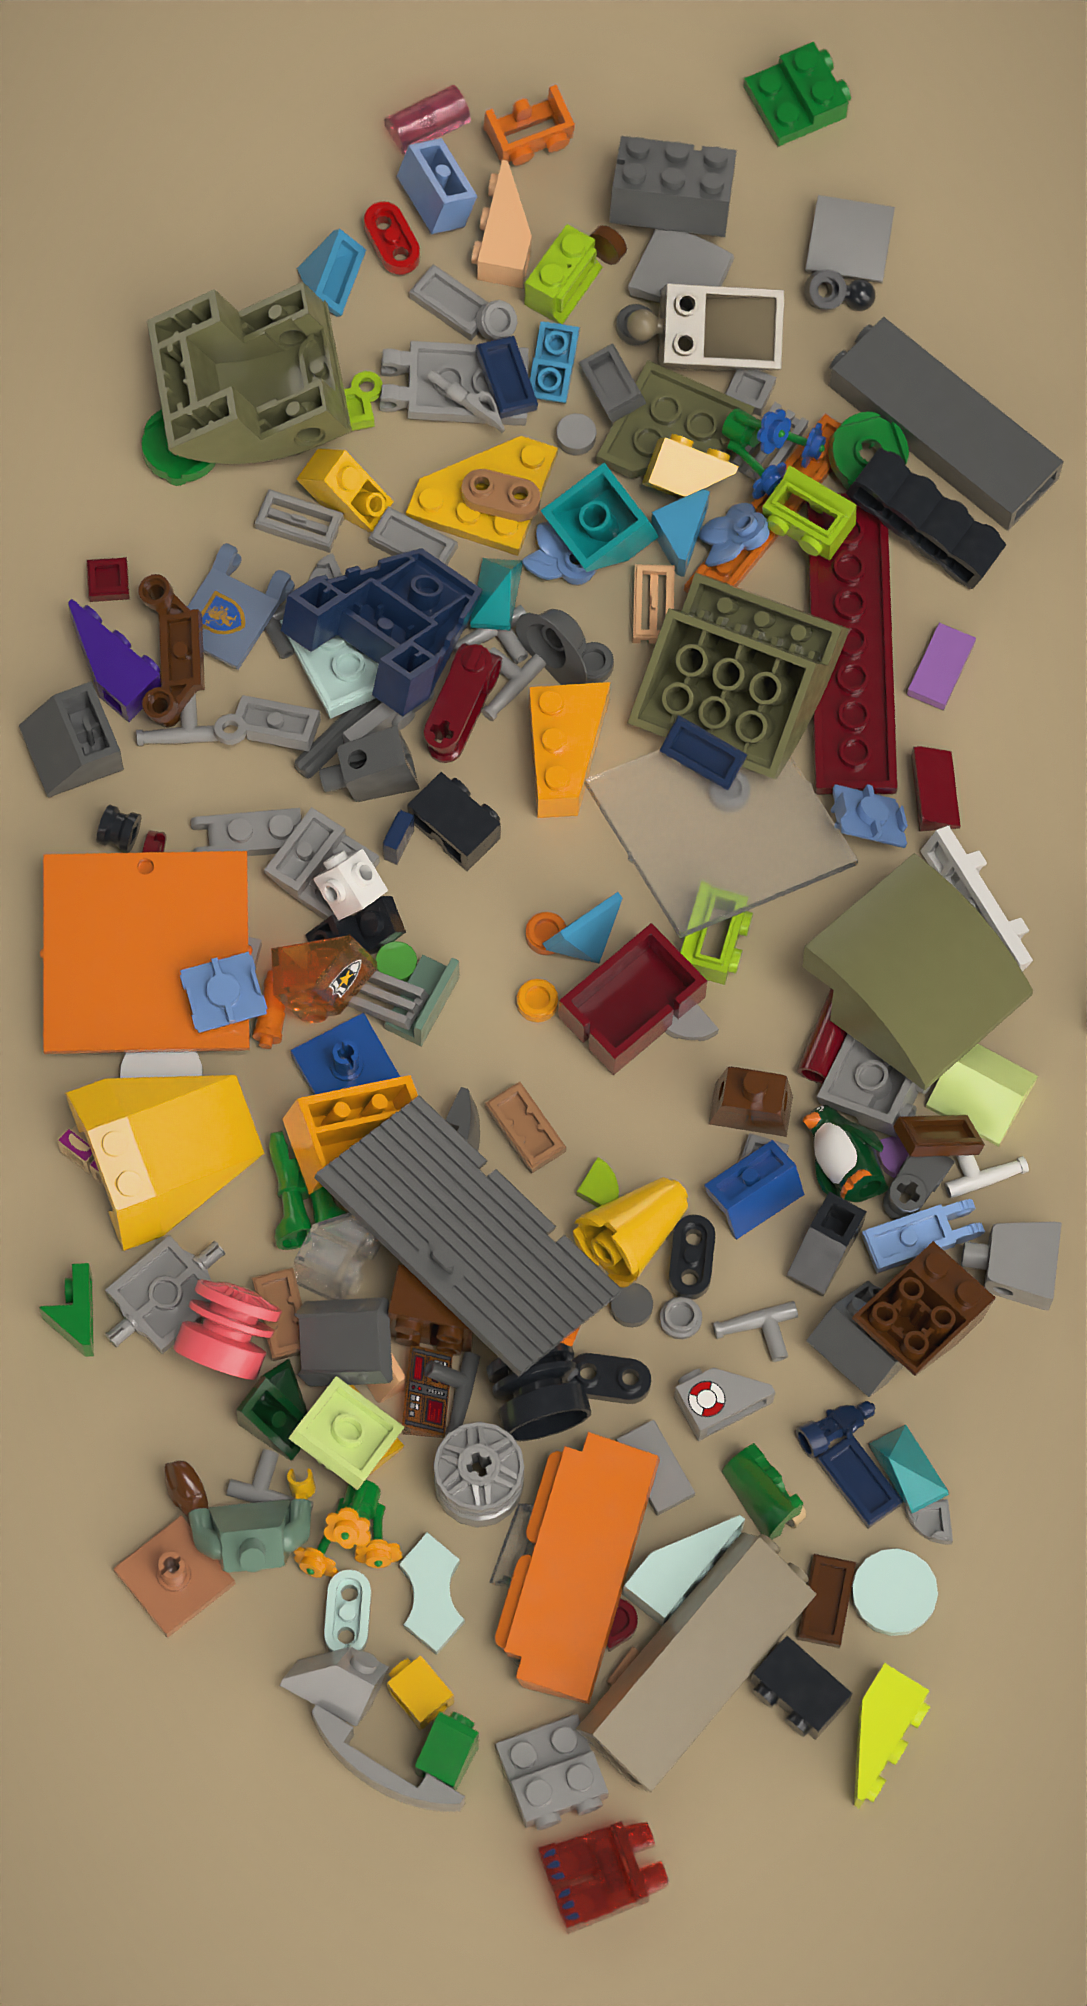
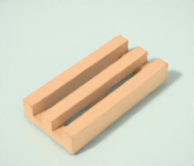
(654, 570)

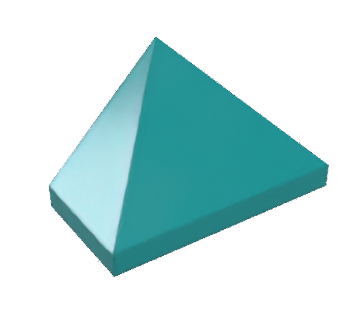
(500, 587)
(908, 1469)

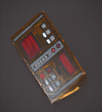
(424, 1397)

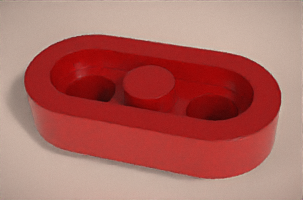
(394, 240)

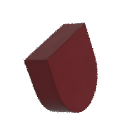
(623, 1626)

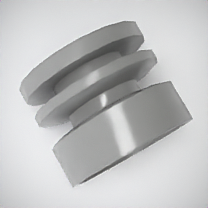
(461, 1491)

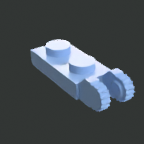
(908, 1236)

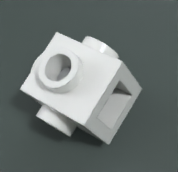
(349, 883)

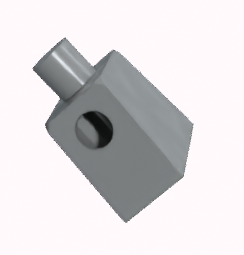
(1018, 1261)

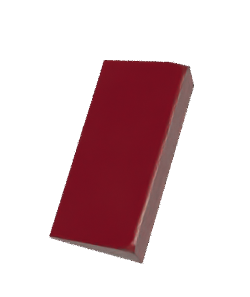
(935, 788)

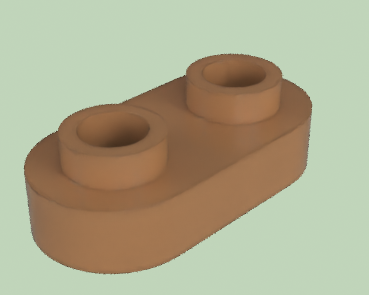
(499, 498)

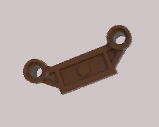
(179, 652)

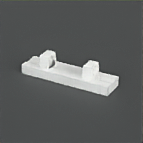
(962, 871)

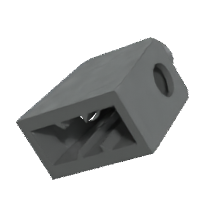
(372, 767)

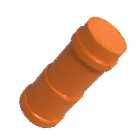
(270, 1026)

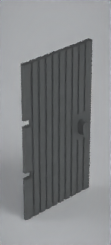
(468, 1235)

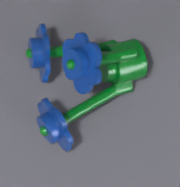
(772, 433)

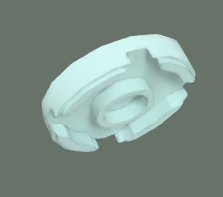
(894, 1592)

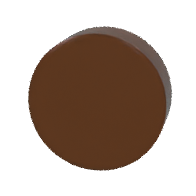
(609, 244)

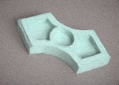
(430, 1572)

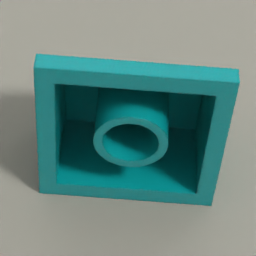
(600, 521)

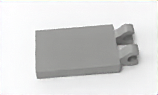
(425, 398)

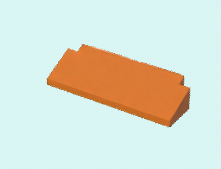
(573, 1581)

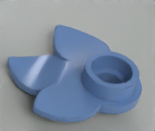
(730, 534)
(554, 558)

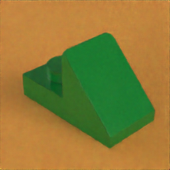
(75, 1320)

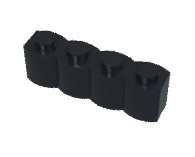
(928, 520)

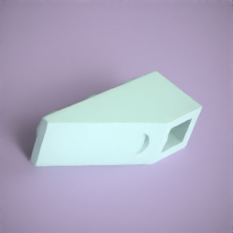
(677, 1569)

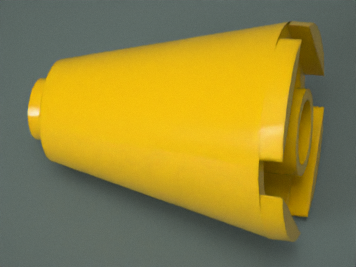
(631, 1228)

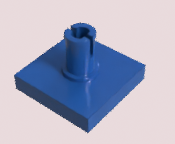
(344, 1057)

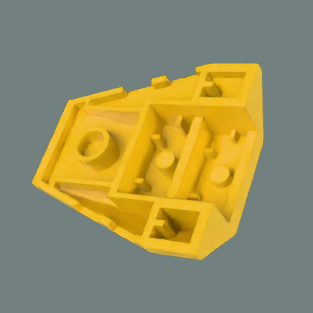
(164, 1146)

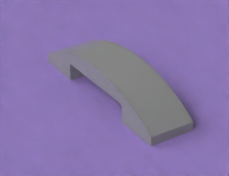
(429, 1795)

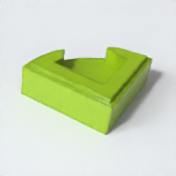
(599, 1185)

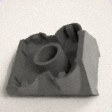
(345, 1341)

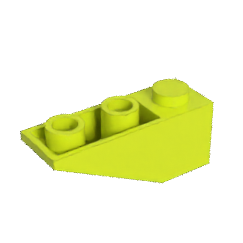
(883, 1719)

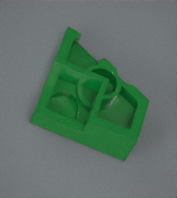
(761, 1491)

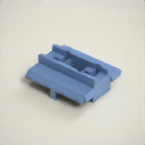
(869, 815)
(223, 992)

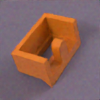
(525, 116)

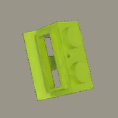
(553, 286)
(820, 498)
(714, 968)

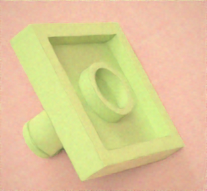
(346, 1433)

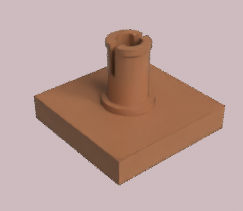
(173, 1577)

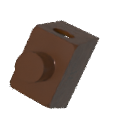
(752, 1101)

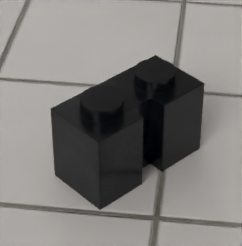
(455, 820)
(800, 1688)

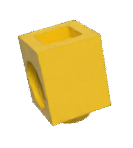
(419, 1691)

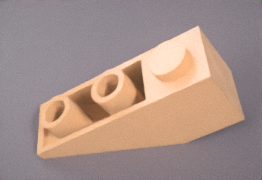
(506, 243)

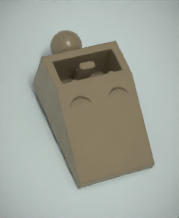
(725, 327)

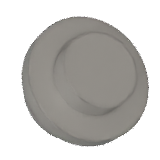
(680, 1318)

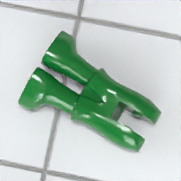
(292, 1190)

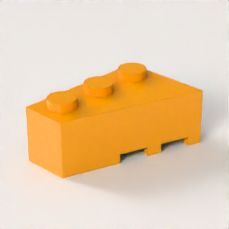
(564, 740)
(334, 1121)

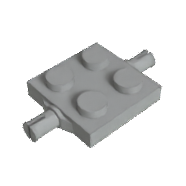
(158, 1293)

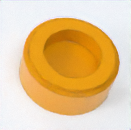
(537, 1000)

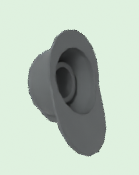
(557, 641)

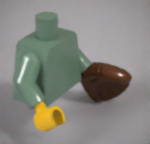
(243, 1534)

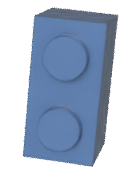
(436, 186)

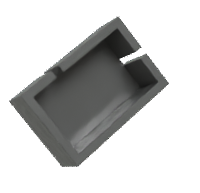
(672, 186)

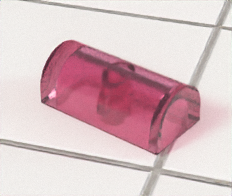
(428, 118)

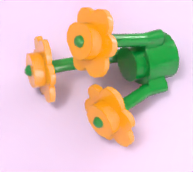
(350, 1527)

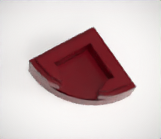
(155, 842)

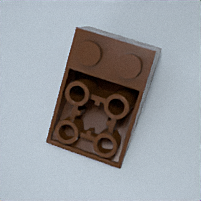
(925, 1309)

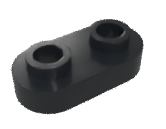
(692, 1258)
(608, 1381)

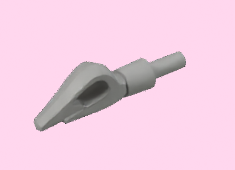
(470, 401)

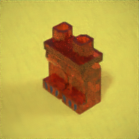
(616, 1879)

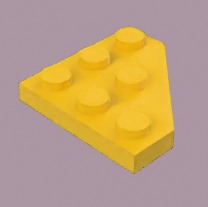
(440, 503)

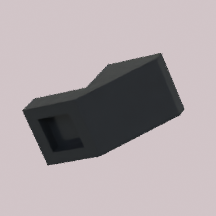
(370, 927)

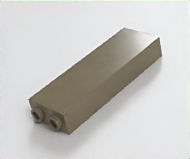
(697, 1660)

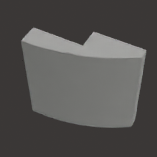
(850, 238)
(678, 259)
(303, 858)

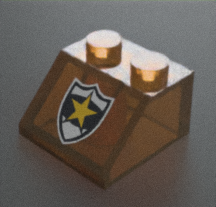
(320, 976)

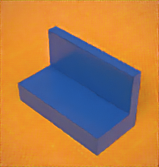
(756, 1188)

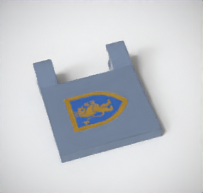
(233, 611)

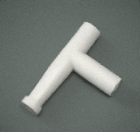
(976, 1179)

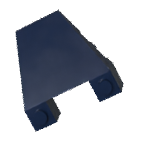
(396, 613)

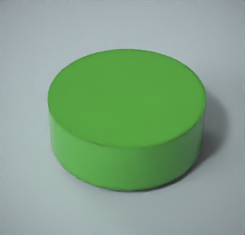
(396, 960)

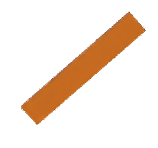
(818, 469)

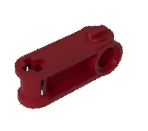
(461, 701)

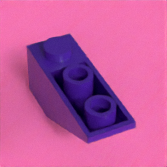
(117, 670)

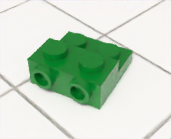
(798, 94)

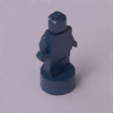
(844, 1420)

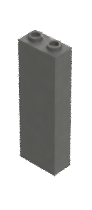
(946, 422)

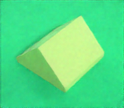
(984, 1089)

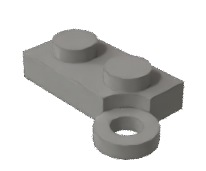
(270, 723)

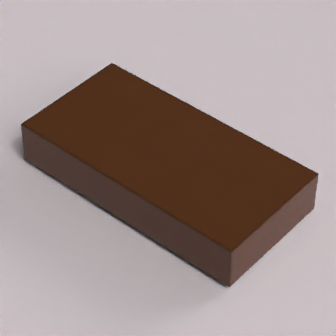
(938, 1135)
(826, 1613)

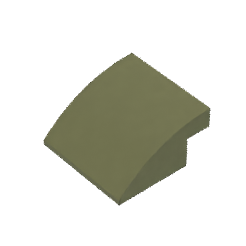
(739, 671)
(916, 972)

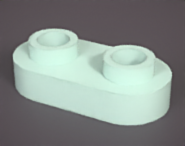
(347, 1615)

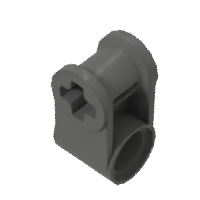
(917, 1178)

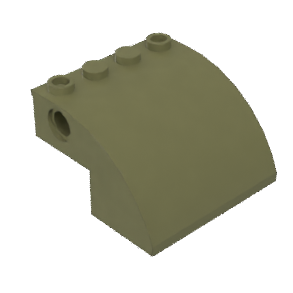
(250, 378)

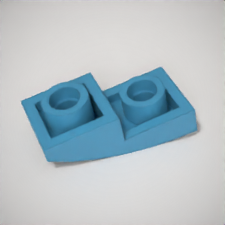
(554, 361)

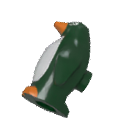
(845, 1156)

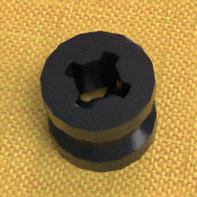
(118, 828)

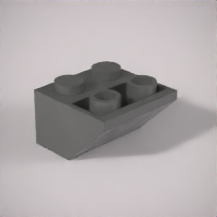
(71, 740)
(851, 1347)

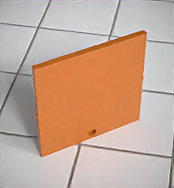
(118, 944)

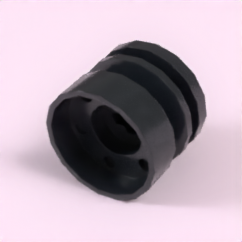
(540, 1397)

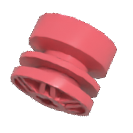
(227, 1329)

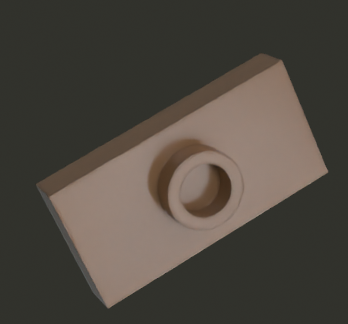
(525, 1127)
(282, 1291)

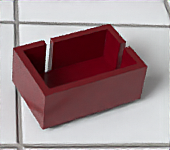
(632, 998)

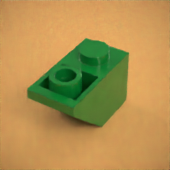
(448, 1749)

